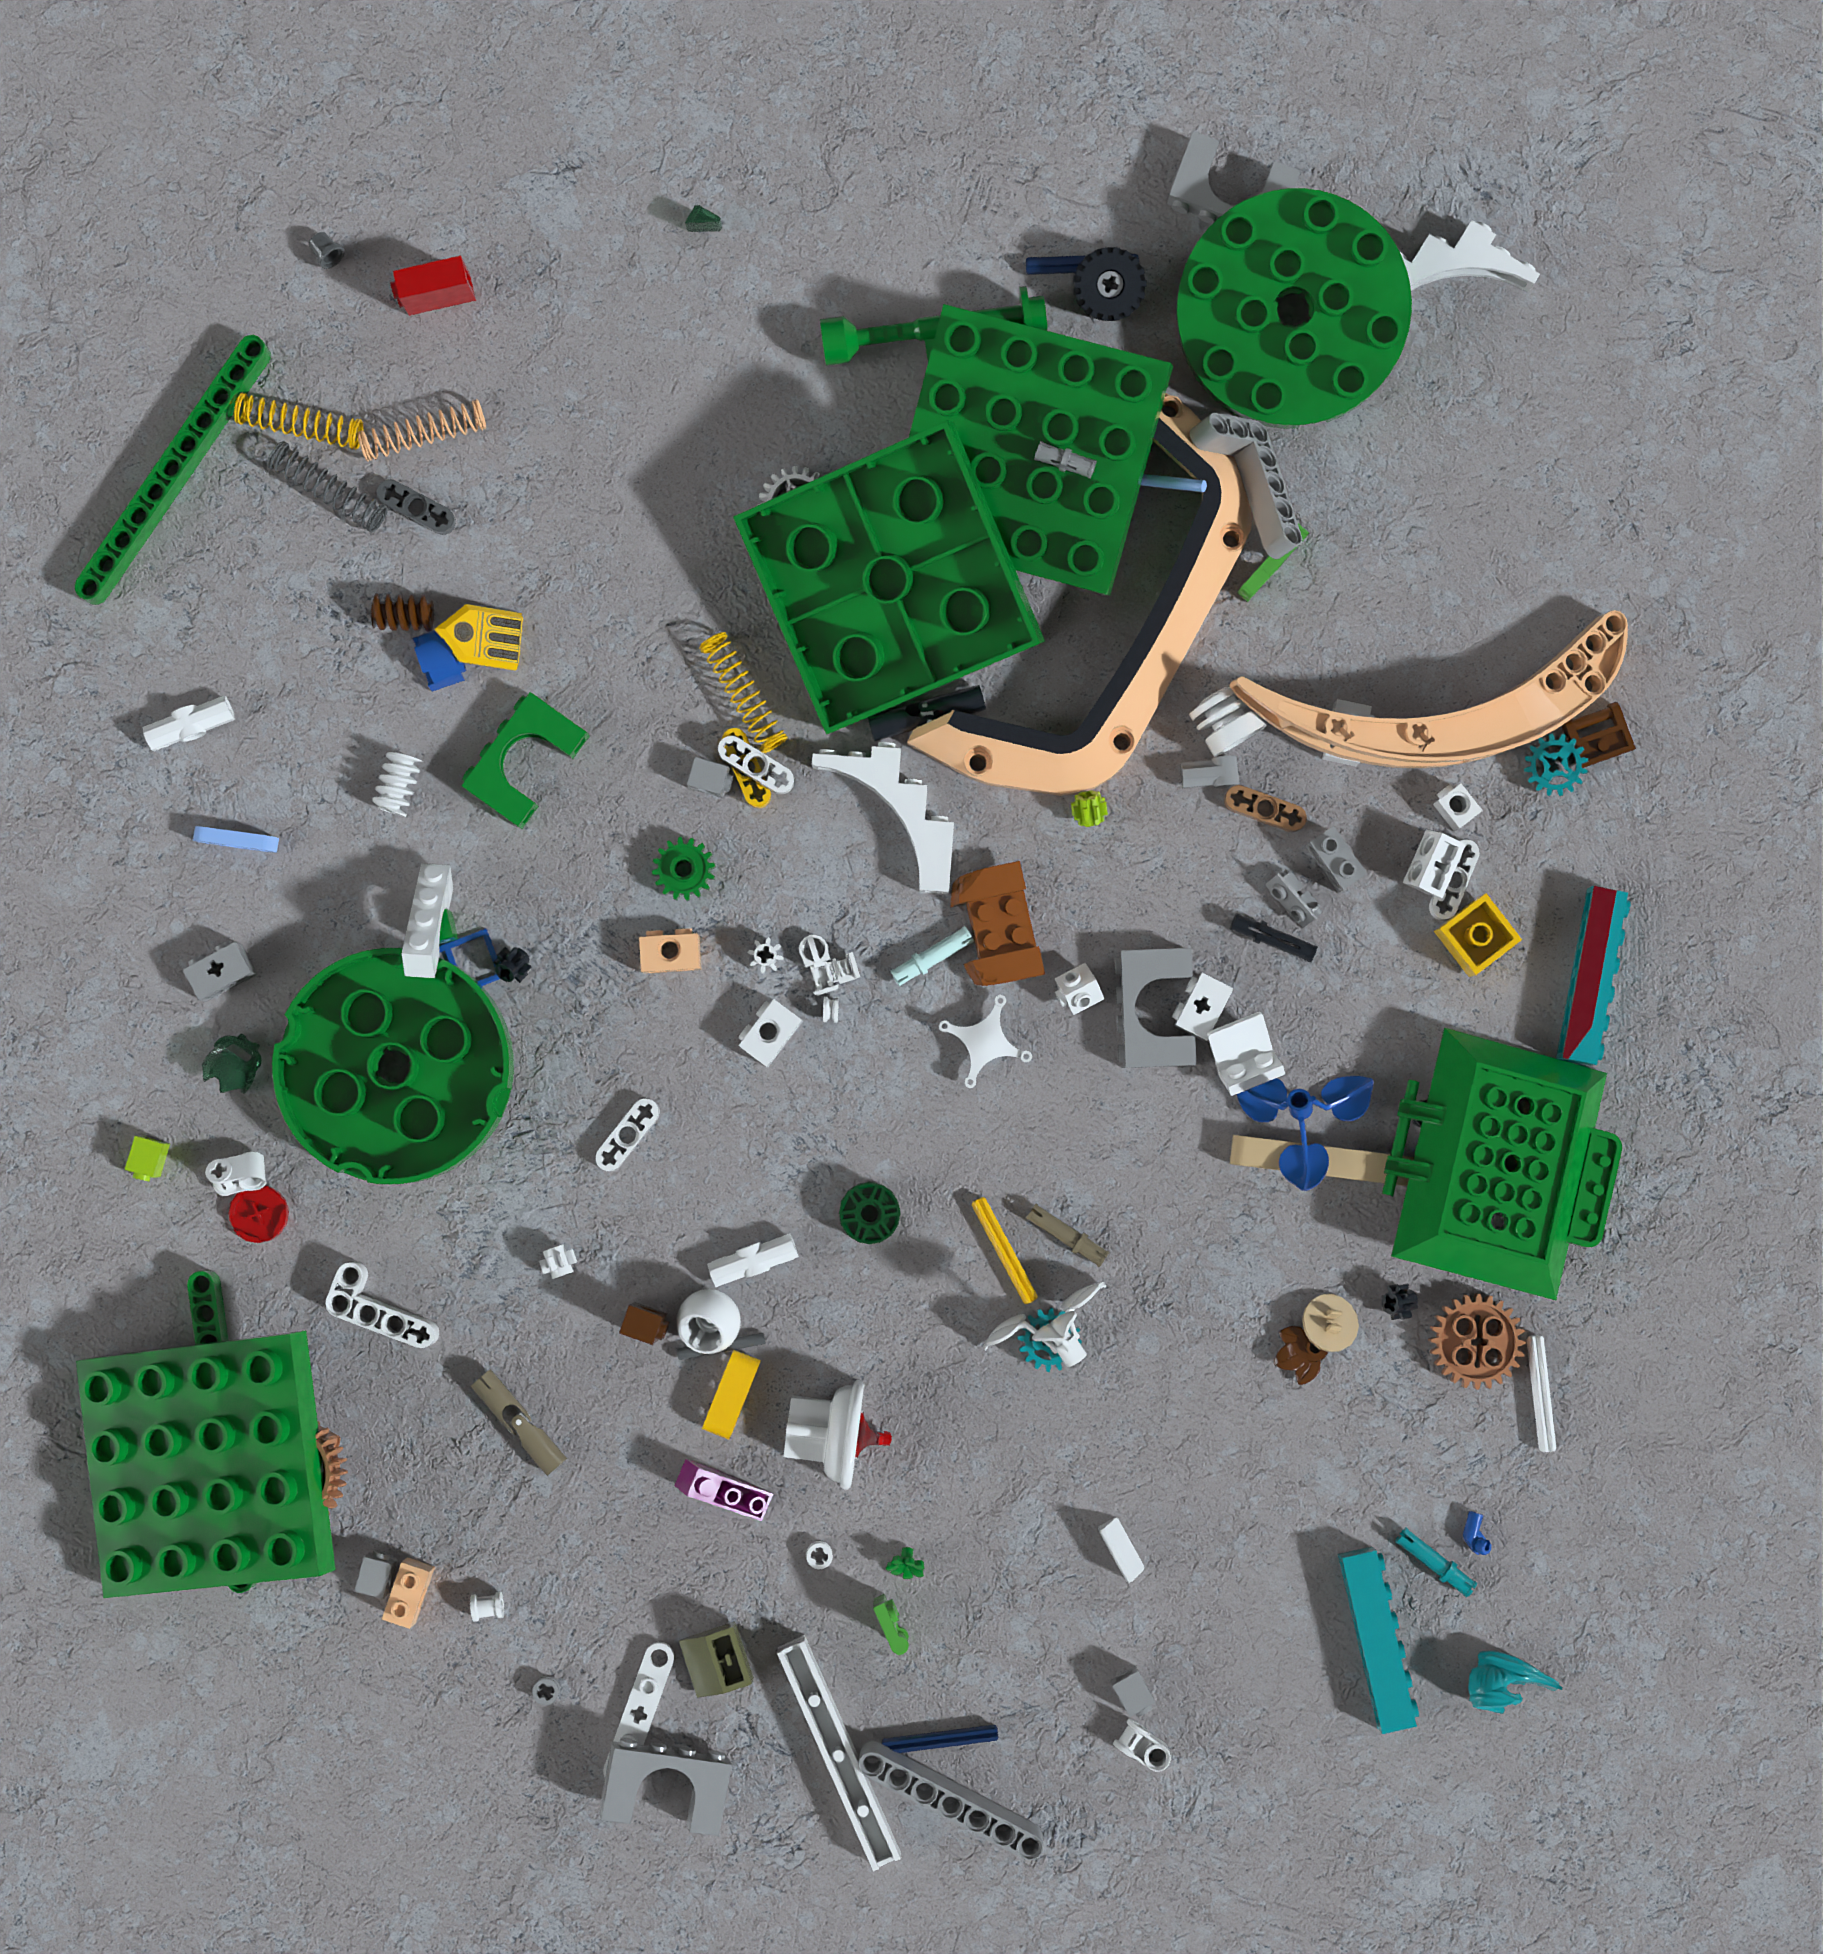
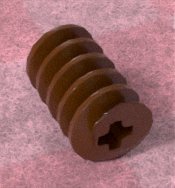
(402, 613)

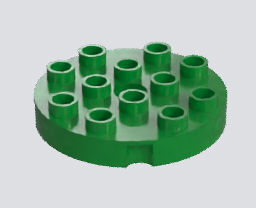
(1283, 247)
(379, 1127)

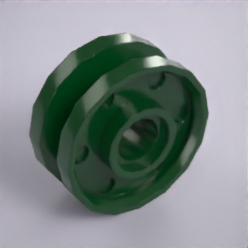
(877, 1229)

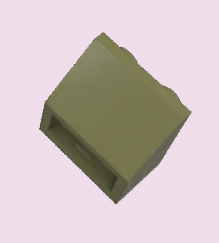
(716, 1660)

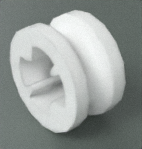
(830, 1009)
(812, 1560)

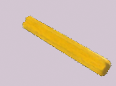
(1004, 1250)

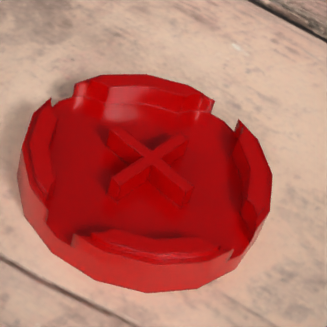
(258, 1214)

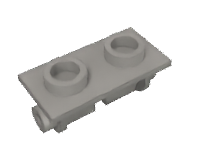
(1301, 908)

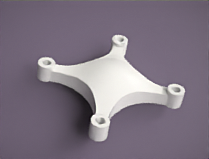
(985, 1041)

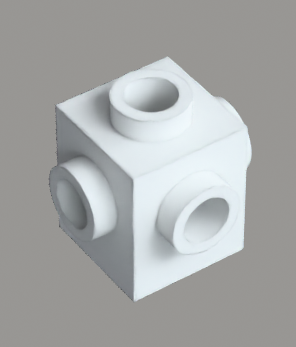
(1078, 989)

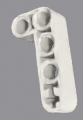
(383, 1311)

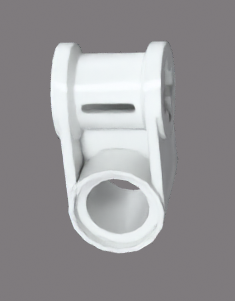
(240, 1173)
(1141, 1745)

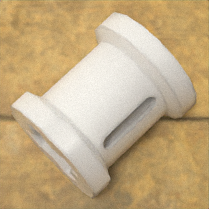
(487, 1606)

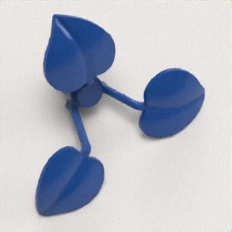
(1307, 1164)

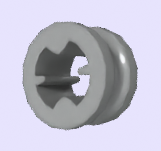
(548, 1681)

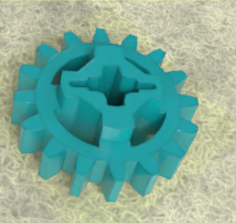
(1564, 753)
(1031, 1345)

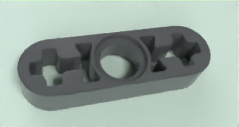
(394, 504)

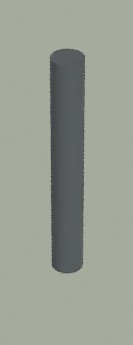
(738, 1343)

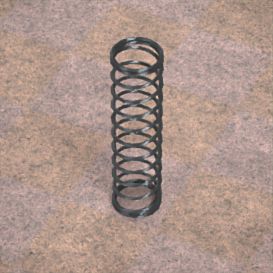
(373, 522)

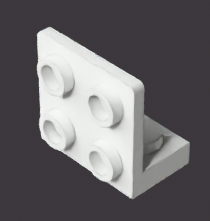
(1244, 1054)

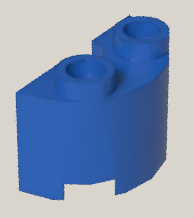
(438, 661)

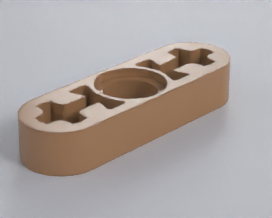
(1247, 794)

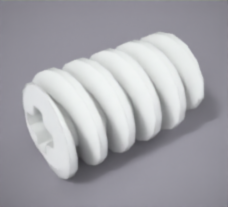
(396, 783)

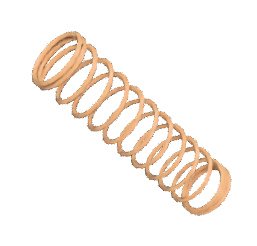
(479, 420)

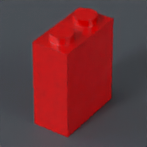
(433, 285)

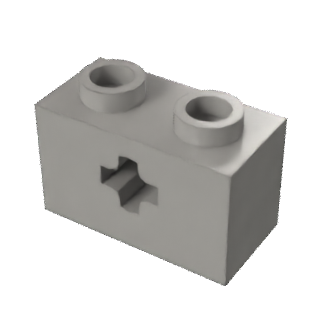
(235, 971)

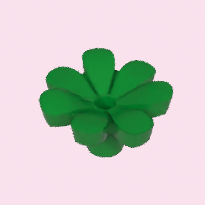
(906, 1565)

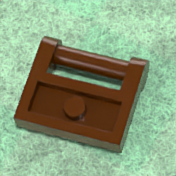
(1605, 743)

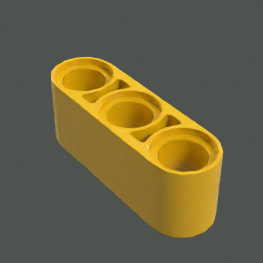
(731, 1394)

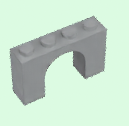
(1192, 188)
(1139, 1046)
(632, 1763)

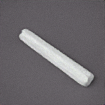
(1541, 1393)

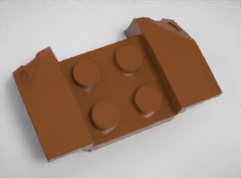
(998, 924)

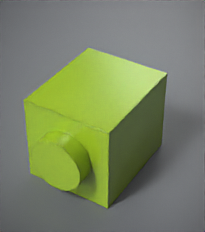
(147, 1158)

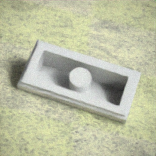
(1121, 1549)

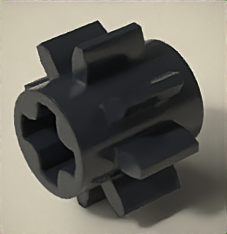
(512, 964)
(1399, 1301)

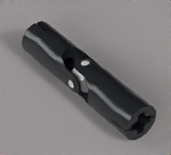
(903, 718)

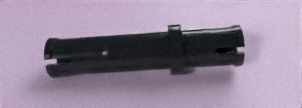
(1241, 923)

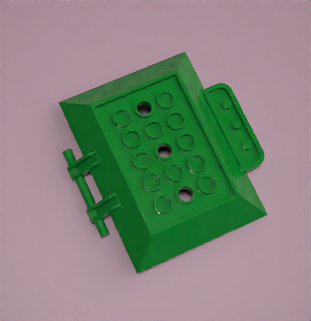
(1460, 1176)

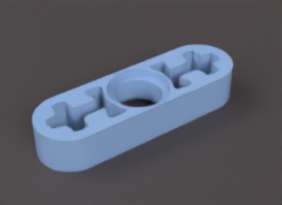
(235, 839)

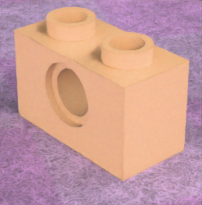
(688, 953)
(408, 1593)

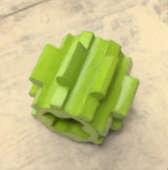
(1089, 808)

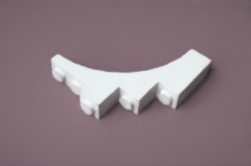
(1470, 257)
(880, 774)

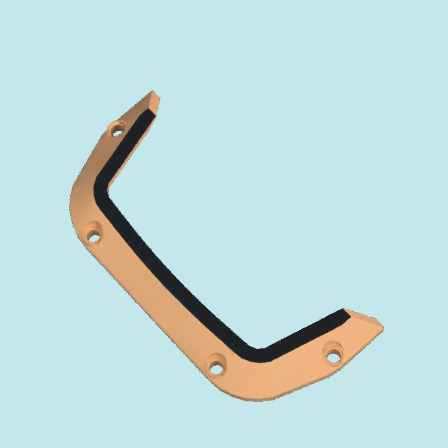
(1087, 757)

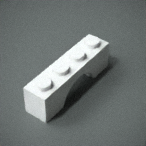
(422, 936)

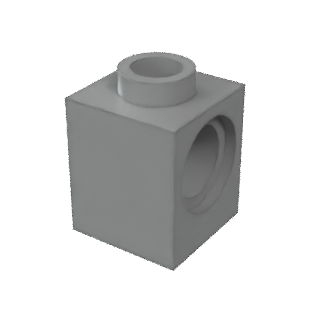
(709, 777)
(376, 1574)
(1133, 1692)

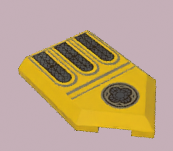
(484, 636)

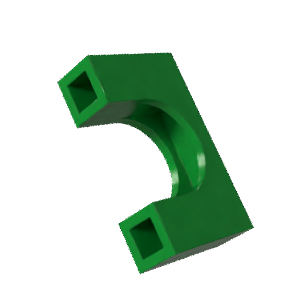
(531, 719)

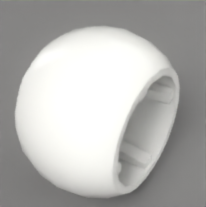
(708, 1321)

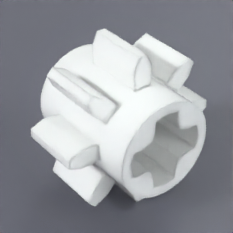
(761, 948)
(558, 1261)

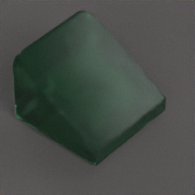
(703, 220)

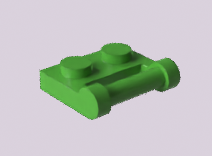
(888, 1616)

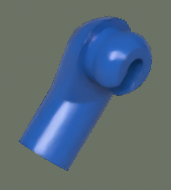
(1473, 1535)

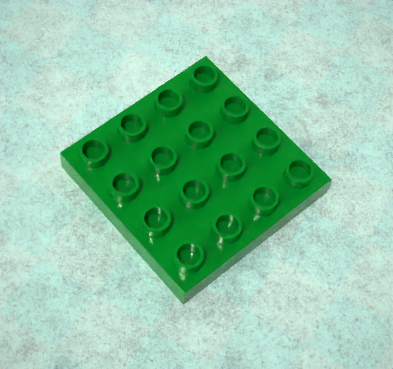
(1030, 385)
(889, 577)
(205, 1465)

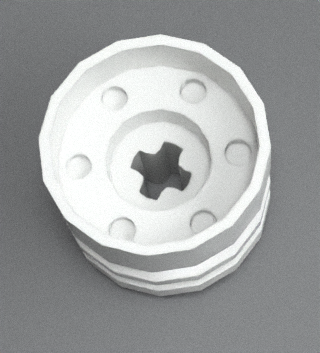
(1227, 719)

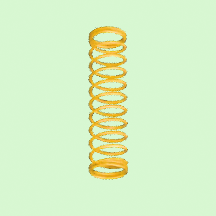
(247, 408)
(770, 742)

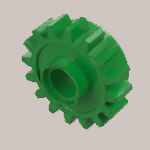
(672, 858)

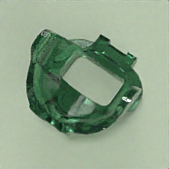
(230, 1069)

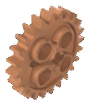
(1504, 1341)

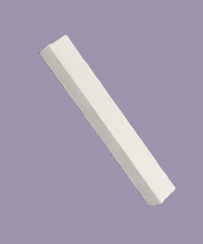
(838, 1752)

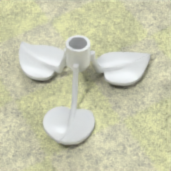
(1065, 1343)

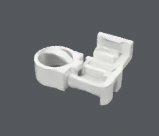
(829, 972)

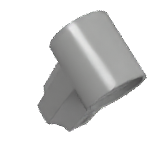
(1217, 772)

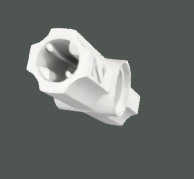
(188, 723)
(752, 1260)

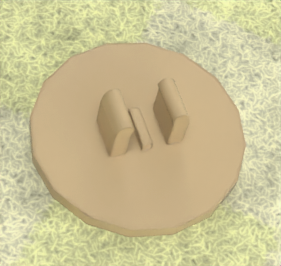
(1330, 1323)

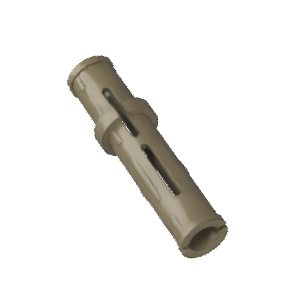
(1068, 1235)

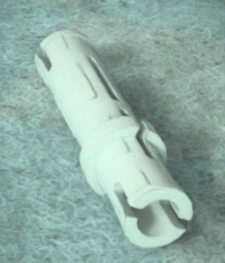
(922, 962)

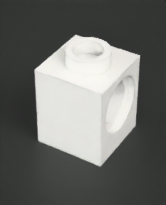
(1469, 806)

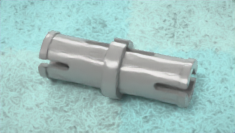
(1065, 460)

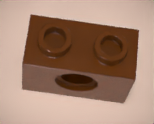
(644, 1323)

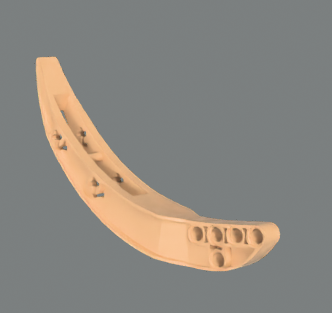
(1464, 735)

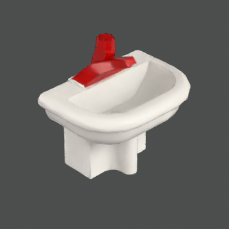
(831, 1432)

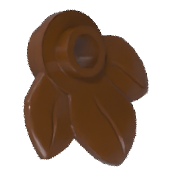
(1297, 1355)

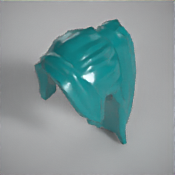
(1495, 1672)

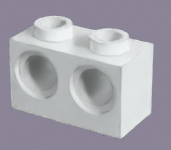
(1434, 863)

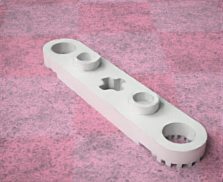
(645, 1693)

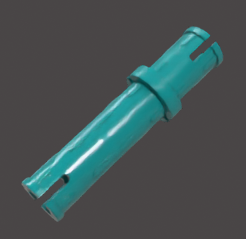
(1446, 1570)

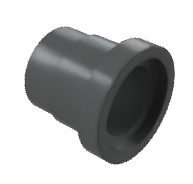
(326, 250)

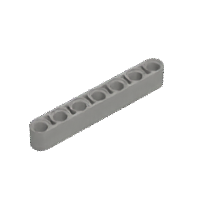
(959, 1812)

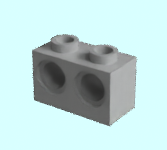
(1336, 859)

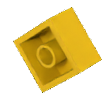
(1477, 935)

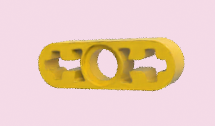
(747, 791)

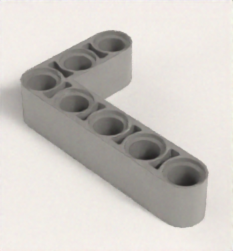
(1260, 475)

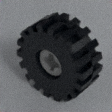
(1102, 265)

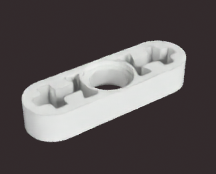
(741, 747)
(1453, 902)
(619, 1156)

